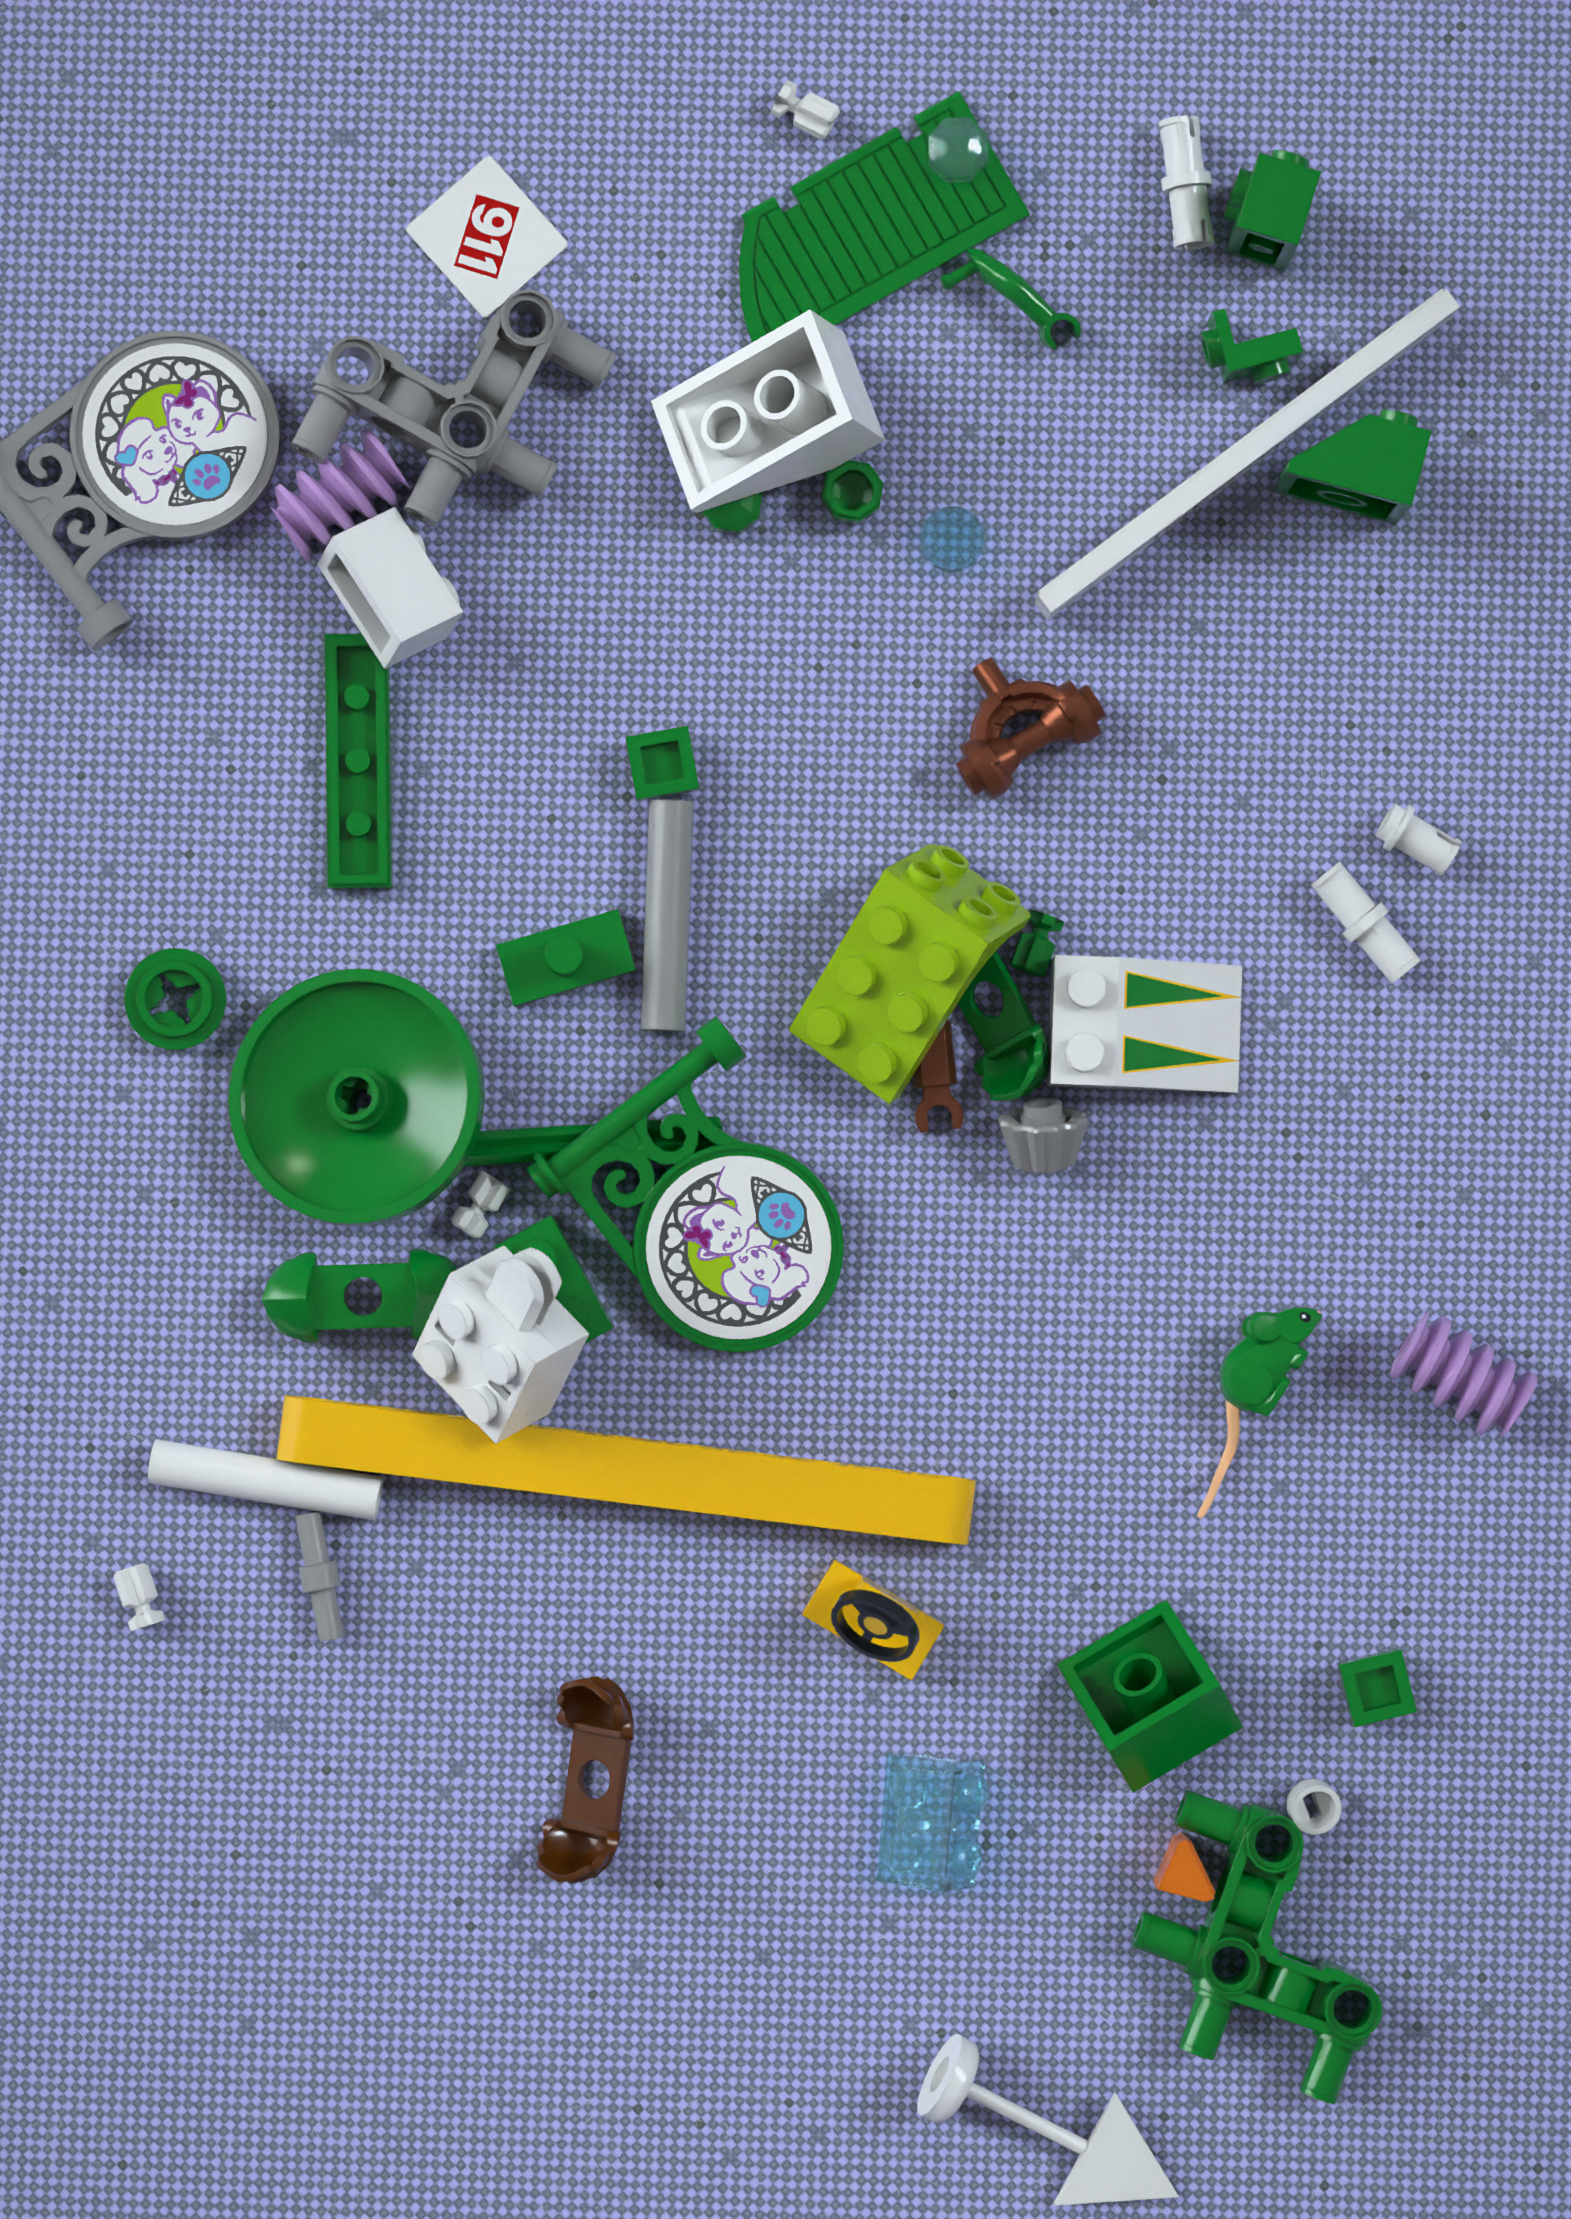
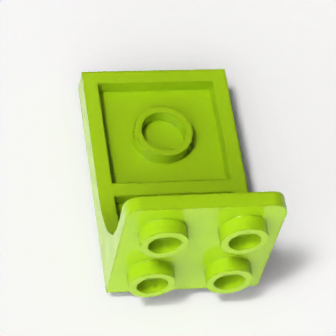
(906, 966)

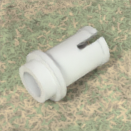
(1417, 839)

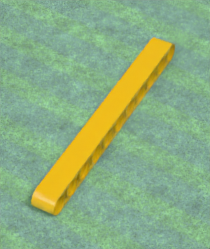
(628, 1470)

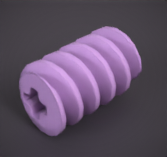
(338, 493)
(1464, 1374)

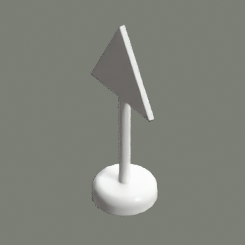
(1111, 2163)

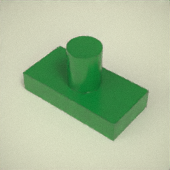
(566, 958)

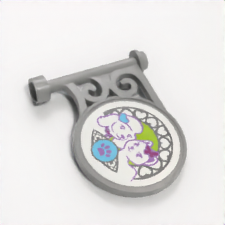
(167, 443)

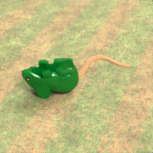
(1256, 1373)

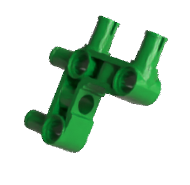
(1270, 1978)

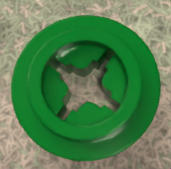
(146, 991)

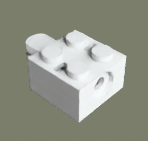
(501, 1340)

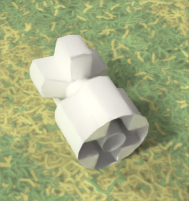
(486, 1195)

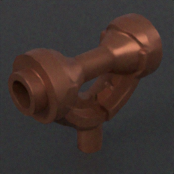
(1066, 716)

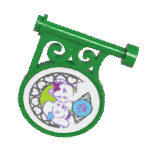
(730, 1237)

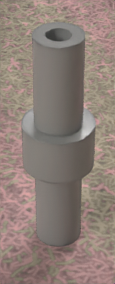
(319, 1576)

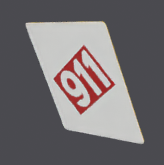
(486, 236)

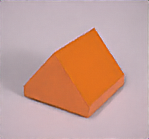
(1183, 1871)

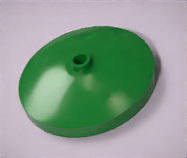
(300, 1088)

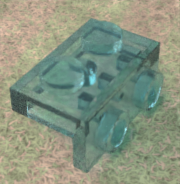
(931, 1822)

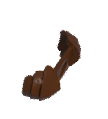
(589, 1832)

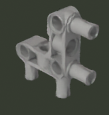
(422, 409)

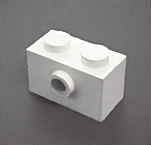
(390, 587)

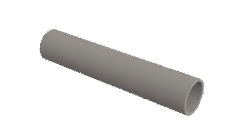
(667, 915)

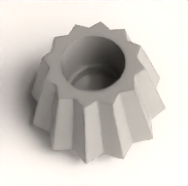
(1043, 1135)

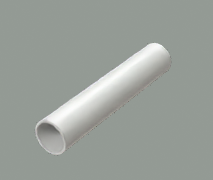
(265, 1479)

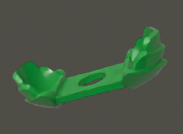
(1012, 1041)
(311, 1297)

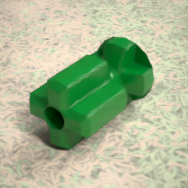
(1034, 949)

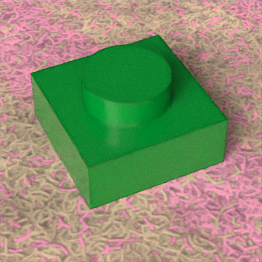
(662, 763)
(1376, 1687)

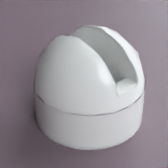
(1326, 1802)

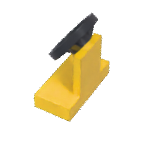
(873, 1619)

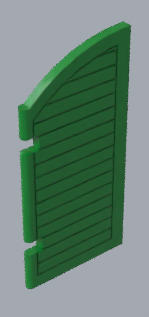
(868, 228)

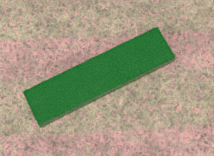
(357, 765)

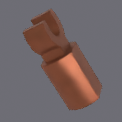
(934, 1077)

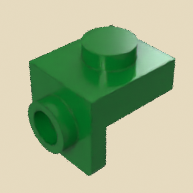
(1262, 357)

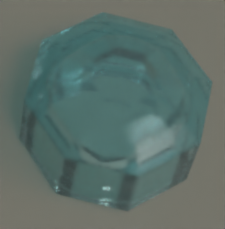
(958, 149)

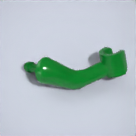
(1015, 289)

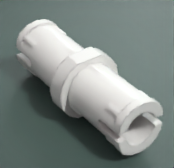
(1186, 182)
(1365, 922)

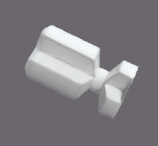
(811, 113)
(136, 1592)

